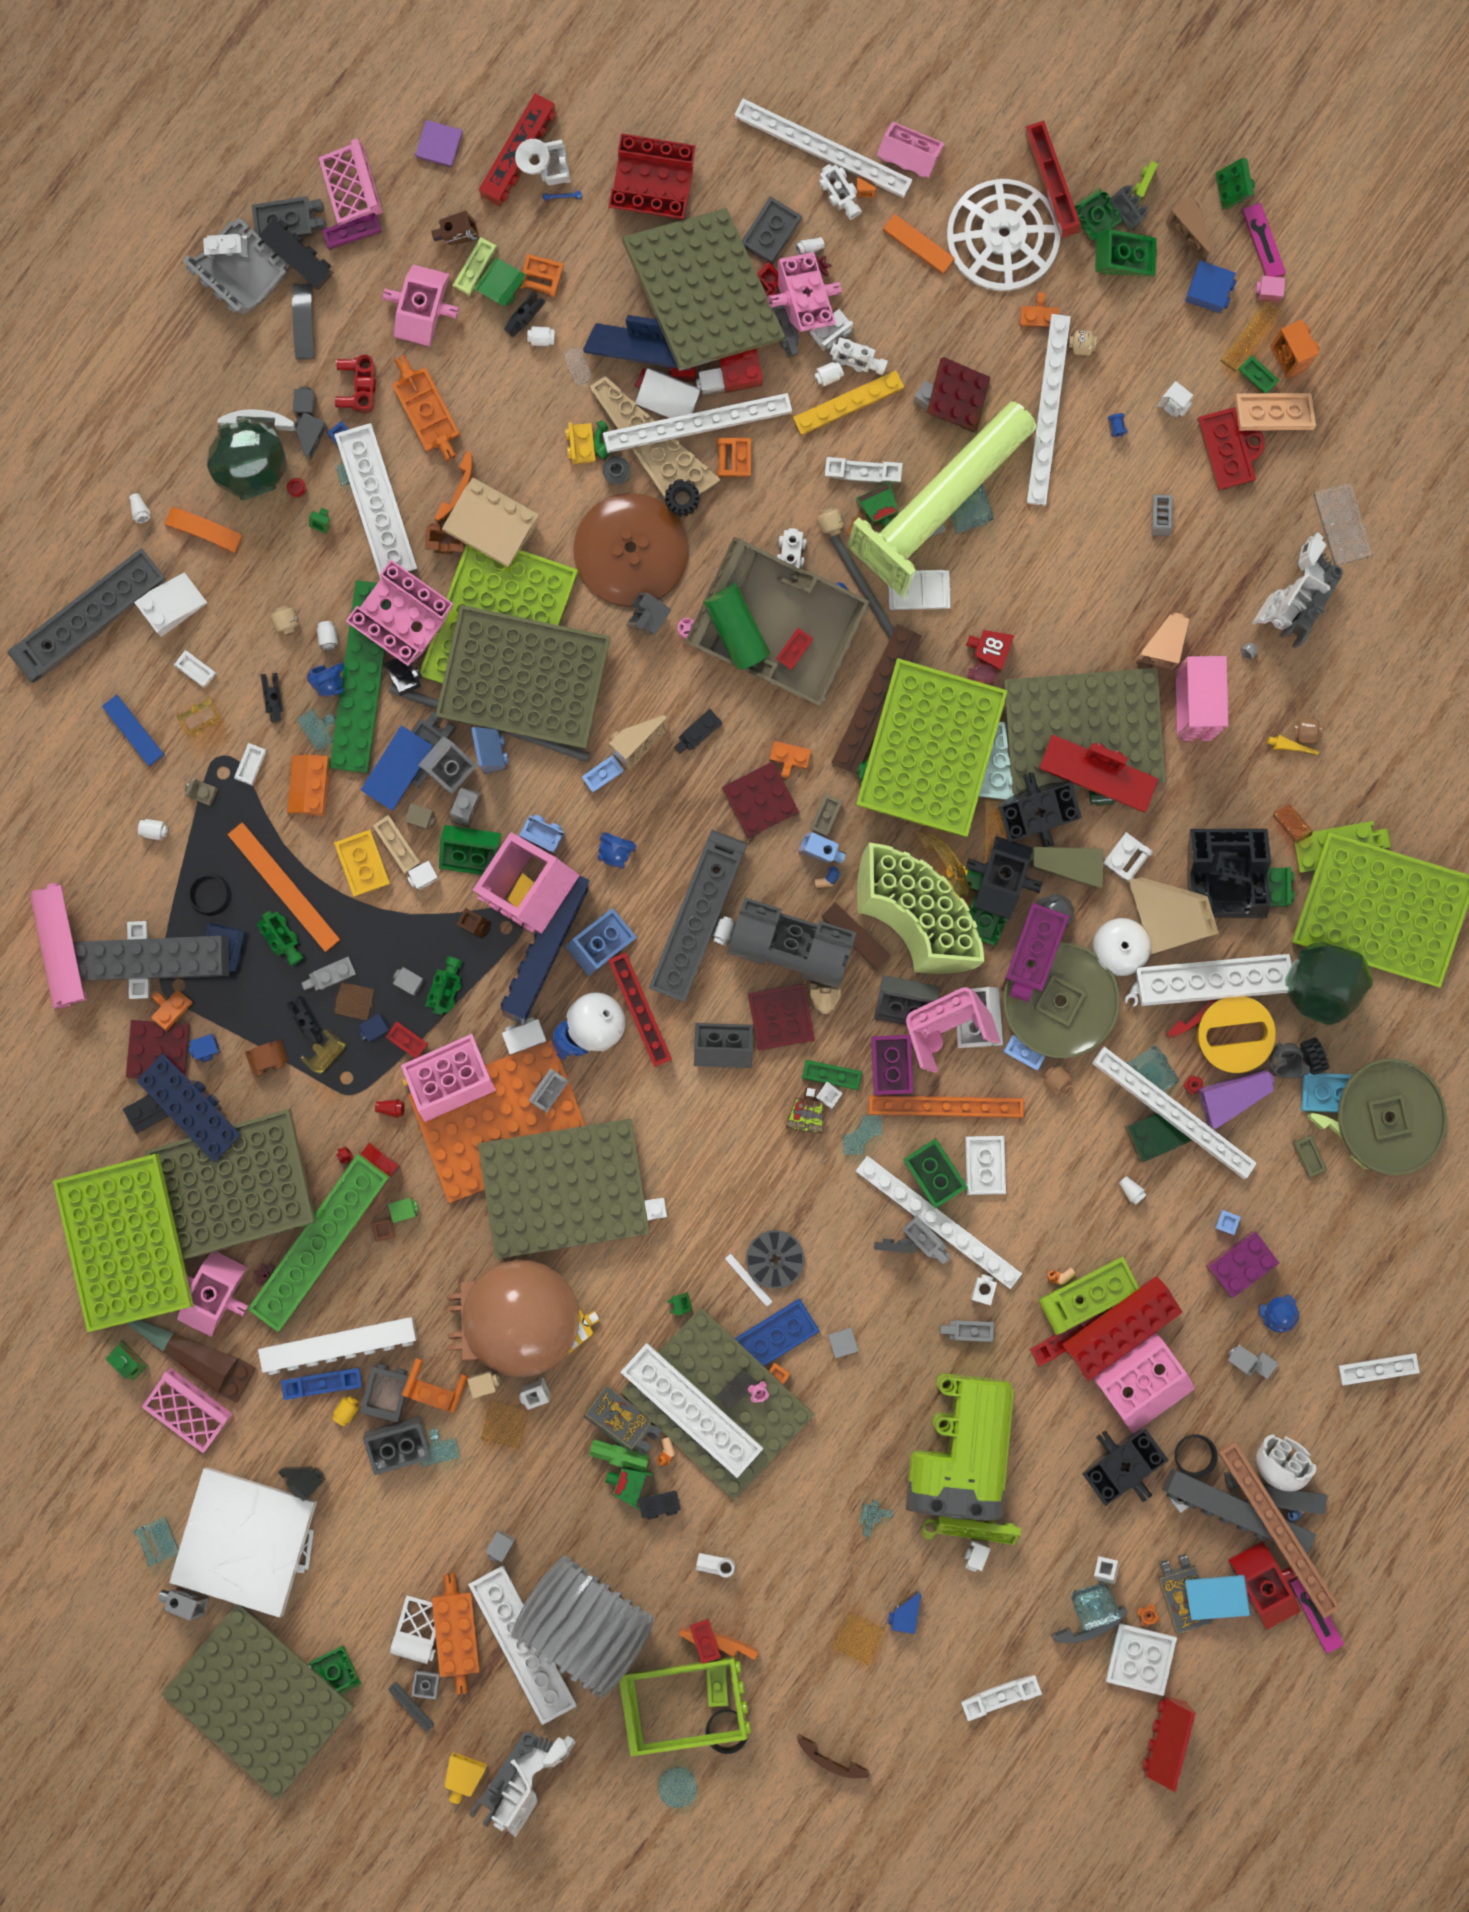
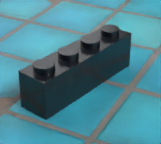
(296, 254)

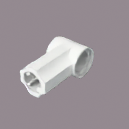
(712, 1564)

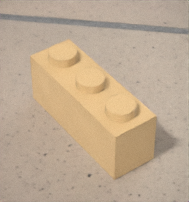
(484, 1383)

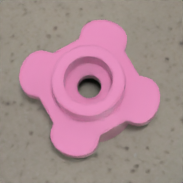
(758, 1397)

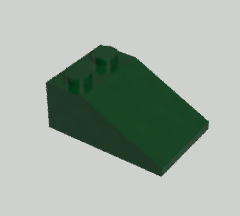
(1154, 1137)

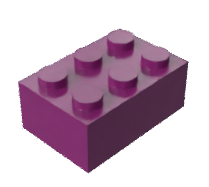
(891, 1065)
(1242, 1264)

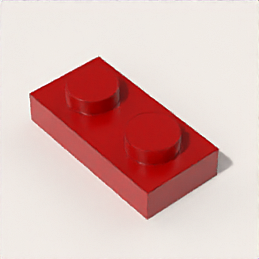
(794, 648)
(406, 1040)
(705, 1641)

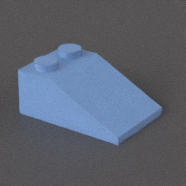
(489, 749)
(600, 942)

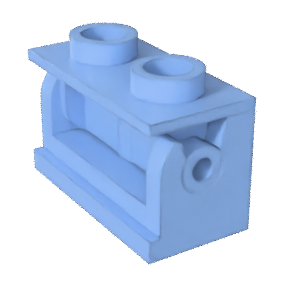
(542, 834)

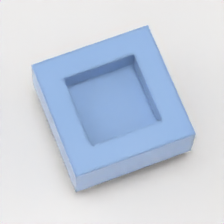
(1227, 1222)

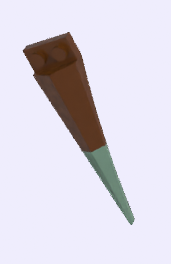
(215, 1368)

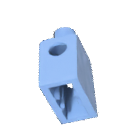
(814, 845)

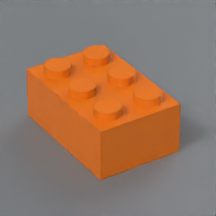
(1295, 348)

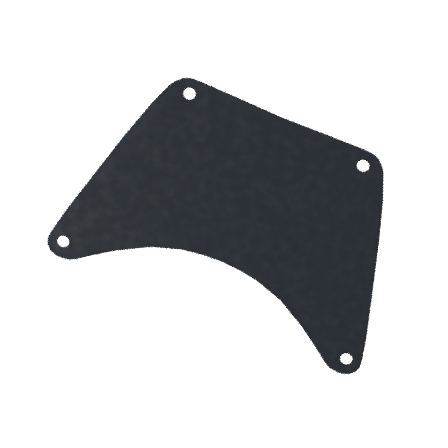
(375, 939)

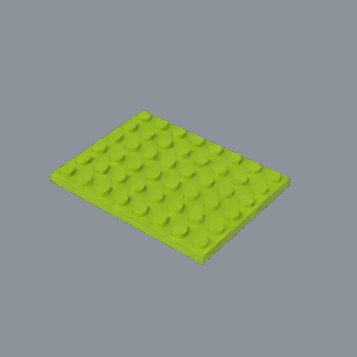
(525, 589)
(931, 748)
(1385, 907)
(123, 1243)

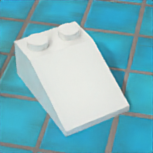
(170, 603)

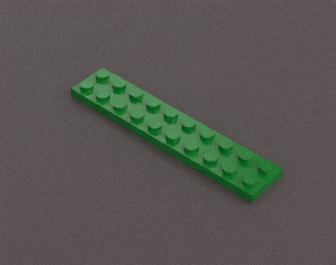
(360, 696)

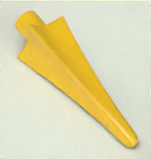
(1283, 743)

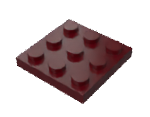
(958, 394)
(760, 799)
(781, 1017)
(149, 1041)

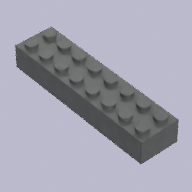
(153, 958)

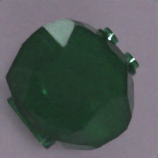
(246, 458)
(1328, 982)

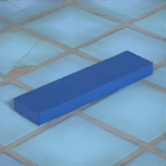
(133, 730)

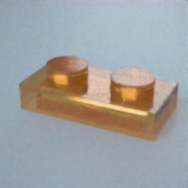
(1293, 823)

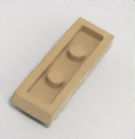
(396, 844)

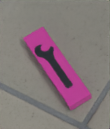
(1263, 241)
(1323, 1627)

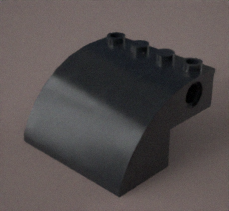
(1228, 898)

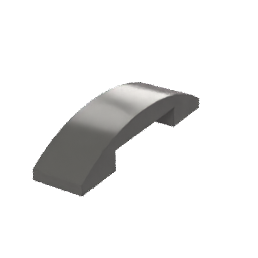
(303, 321)
(1297, 1500)
(1067, 1636)

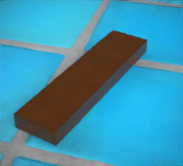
(863, 941)

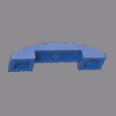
(321, 1383)

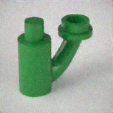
(600, 448)

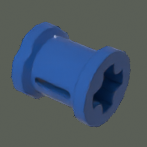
(1117, 425)

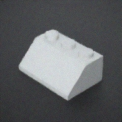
(971, 1036)

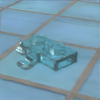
(316, 728)
(441, 1450)

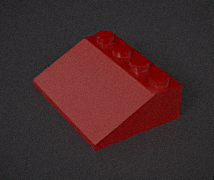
(1169, 1742)

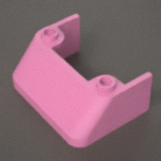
(942, 1015)

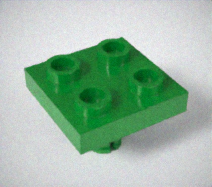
(1235, 183)

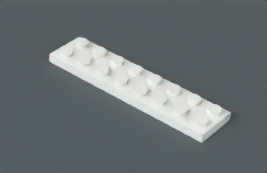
(375, 498)
(1213, 979)
(692, 1410)
(539, 1680)

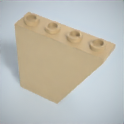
(1172, 914)

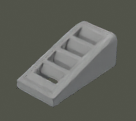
(1162, 527)

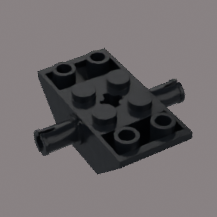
(1057, 807)
(1000, 894)
(1142, 1457)

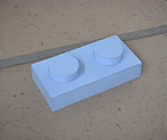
(602, 774)
(1023, 1054)

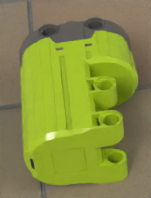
(974, 1471)

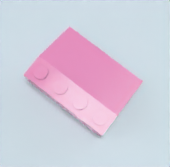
(448, 1078)

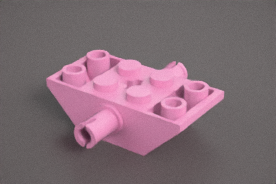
(804, 293)
(415, 321)
(221, 1276)

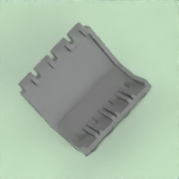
(240, 279)

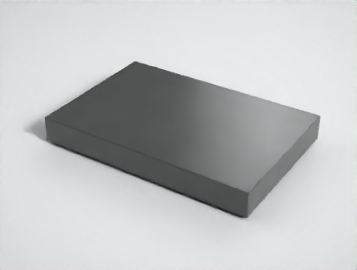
(771, 230)

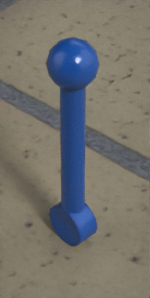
(577, 195)

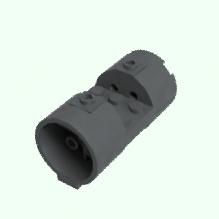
(806, 947)

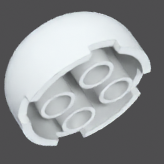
(1109, 951)
(595, 1022)
(1280, 1472)

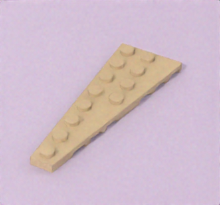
(662, 460)

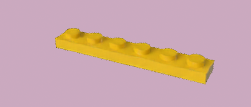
(848, 403)

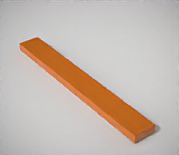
(284, 887)
(946, 1106)

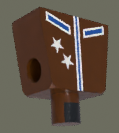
(456, 229)

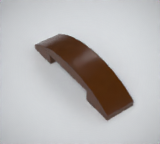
(853, 1771)

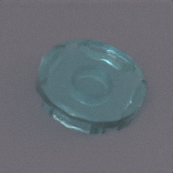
(677, 1787)

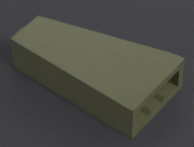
(1073, 864)

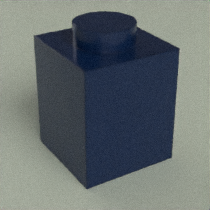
(374, 1028)

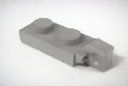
(330, 975)
(926, 1240)
(969, 1330)

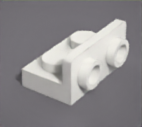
(828, 335)

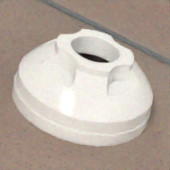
(526, 151)

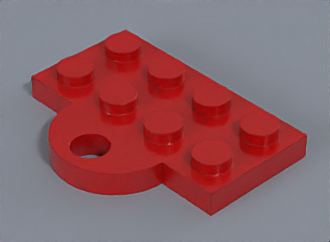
(1229, 448)

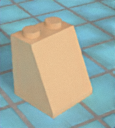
(1167, 643)

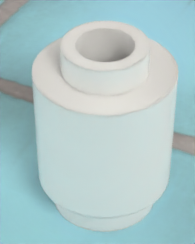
(541, 336)
(828, 373)
(327, 635)
(152, 829)
(723, 931)

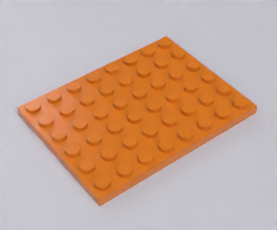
(496, 1116)

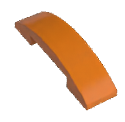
(467, 468)
(203, 528)

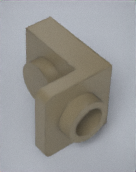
(200, 791)

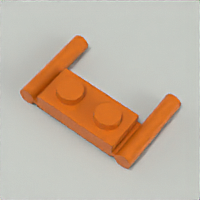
(430, 1393)

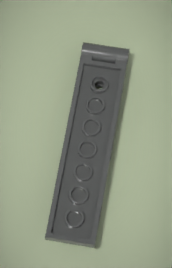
(85, 616)
(698, 916)

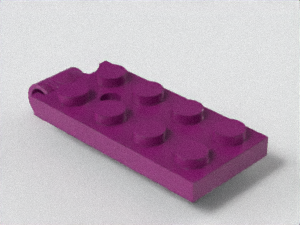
(1037, 943)

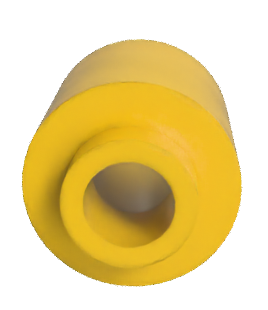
(345, 1410)

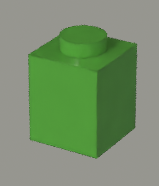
(403, 1209)

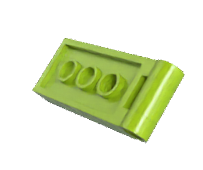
(1098, 1291)

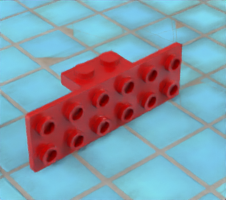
(1099, 771)

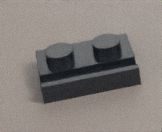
(144, 1113)

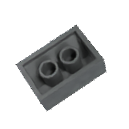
(901, 996)
(723, 1045)
(397, 1445)

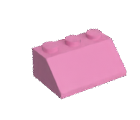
(910, 149)

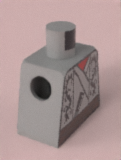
(465, 806)
(184, 1603)

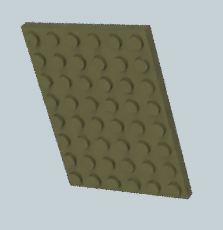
(703, 289)
(523, 676)
(1085, 709)
(563, 1188)
(242, 1196)
(710, 1360)
(258, 1700)

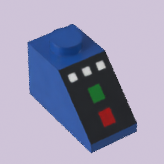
(905, 1614)

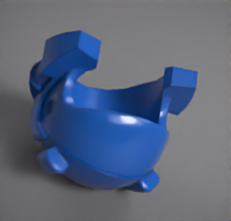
(326, 681)
(614, 850)
(564, 1044)
(1280, 1314)

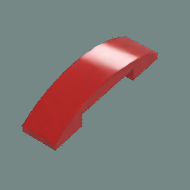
(1181, 1028)
(1052, 1346)

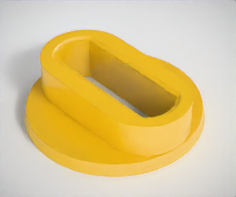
(1243, 1055)

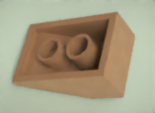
(1189, 225)

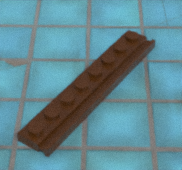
(867, 715)

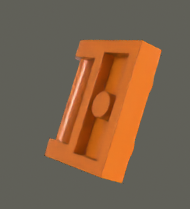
(542, 269)
(740, 457)

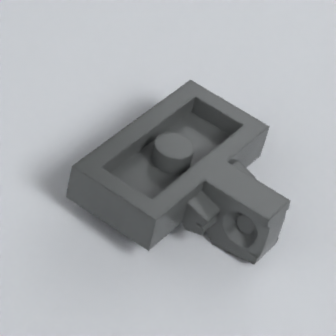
(903, 1246)

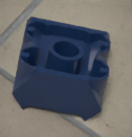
(236, 939)

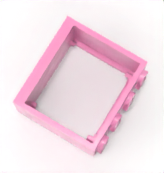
(1201, 697)
(543, 897)

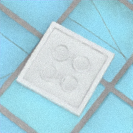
(1141, 1659)

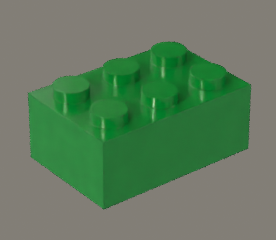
(935, 1173)

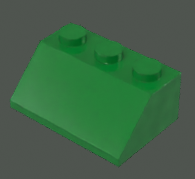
(467, 849)

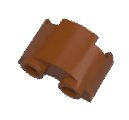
(441, 541)
(267, 1056)

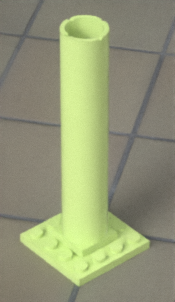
(889, 550)

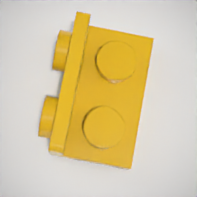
(581, 443)

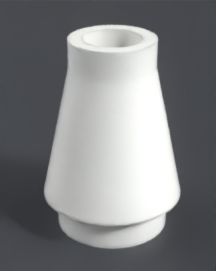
(809, 246)
(139, 510)
(1132, 1190)

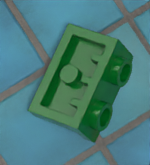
(1280, 886)

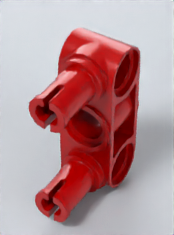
(363, 384)

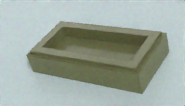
(1310, 1156)

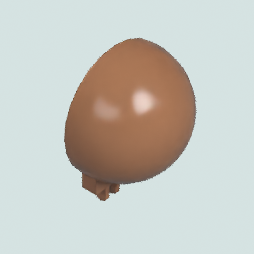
(516, 1318)

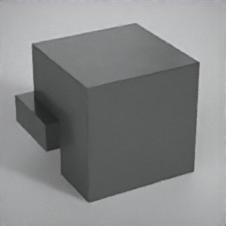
(648, 615)

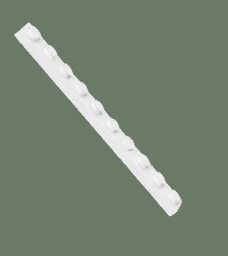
(823, 148)
(1048, 409)
(697, 423)
(1174, 1113)
(938, 1222)

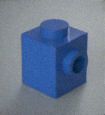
(204, 1048)

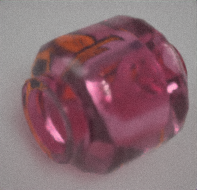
(982, 673)

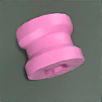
(683, 626)

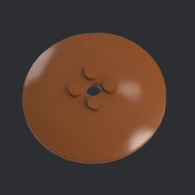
(621, 575)

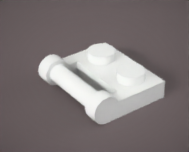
(1123, 852)

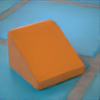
(864, 189)

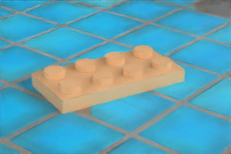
(1275, 411)

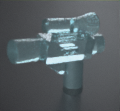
(872, 1515)

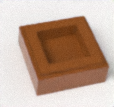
(383, 1230)

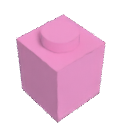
(1270, 288)

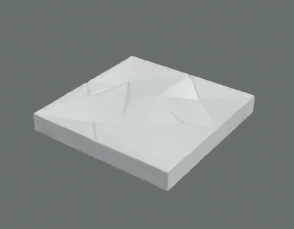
(243, 1542)

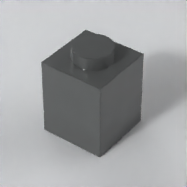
(304, 401)

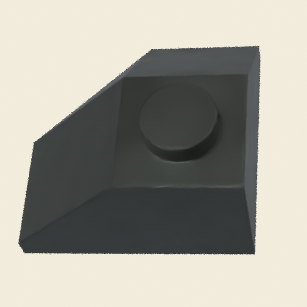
(303, 1480)

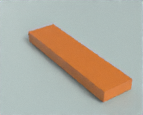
(918, 244)

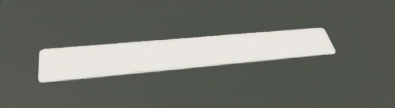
(748, 1279)

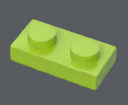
(1147, 175)
(717, 1687)

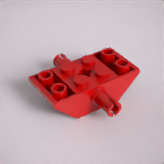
(1261, 1568)

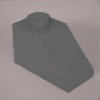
(310, 432)

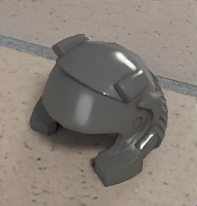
(1060, 904)
(1288, 1061)

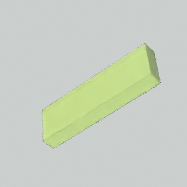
(475, 266)

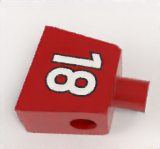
(991, 648)

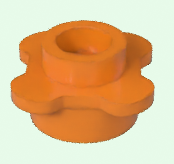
(1154, 1618)

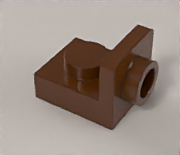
(473, 923)

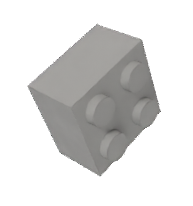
(447, 765)

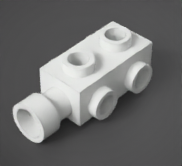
(838, 189)
(855, 354)
(792, 549)

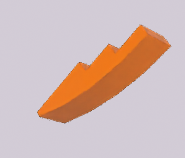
(724, 1643)

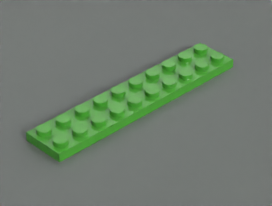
(318, 1243)

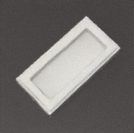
(195, 669)
(250, 764)

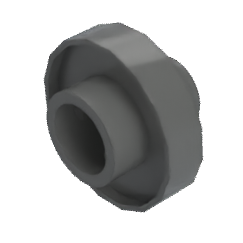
(616, 470)

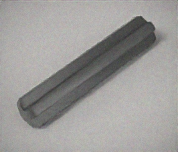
(411, 1707)

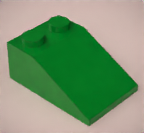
(1125, 254)

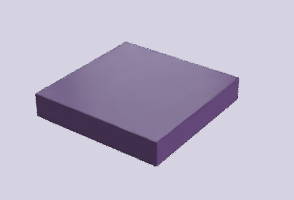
(439, 143)

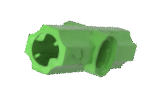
(618, 1455)

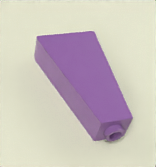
(1234, 1095)

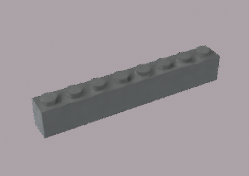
(1226, 1506)

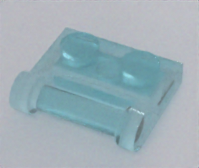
(162, 1539)

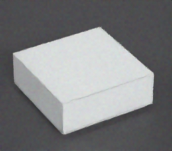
(829, 1095)

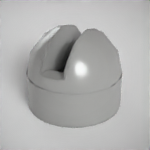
(1249, 650)

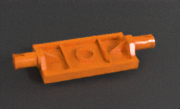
(425, 409)
(455, 1634)

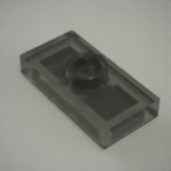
(736, 1389)

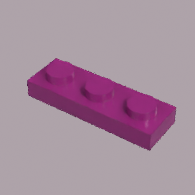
(352, 231)

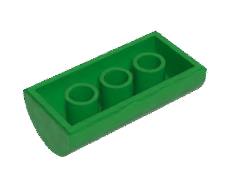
(737, 627)

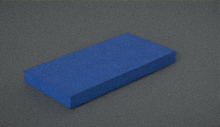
(396, 768)
(779, 1333)

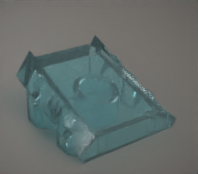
(972, 512)
(1155, 1068)
(1095, 1606)

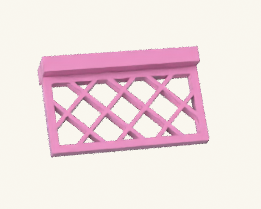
(366, 181)
(198, 1398)

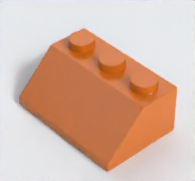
(309, 785)

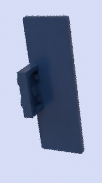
(638, 342)
(189, 1107)

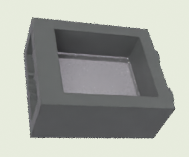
(385, 1391)

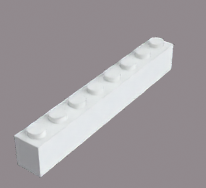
(338, 1344)

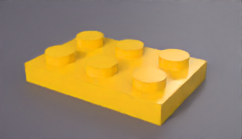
(362, 863)

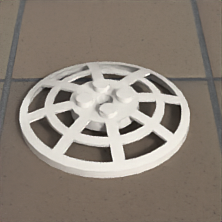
(998, 244)

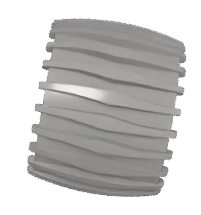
(582, 1626)

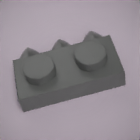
(1128, 207)

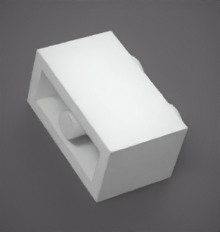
(524, 1036)

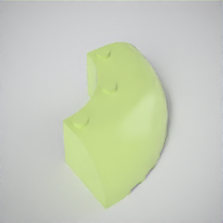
(920, 909)

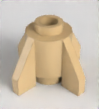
(824, 997)

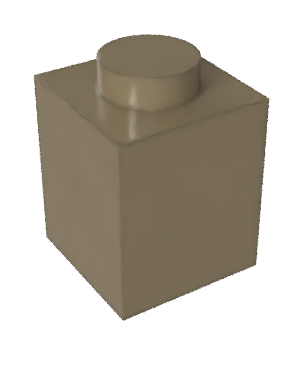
(420, 817)

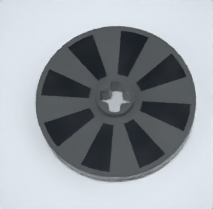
(783, 1246)

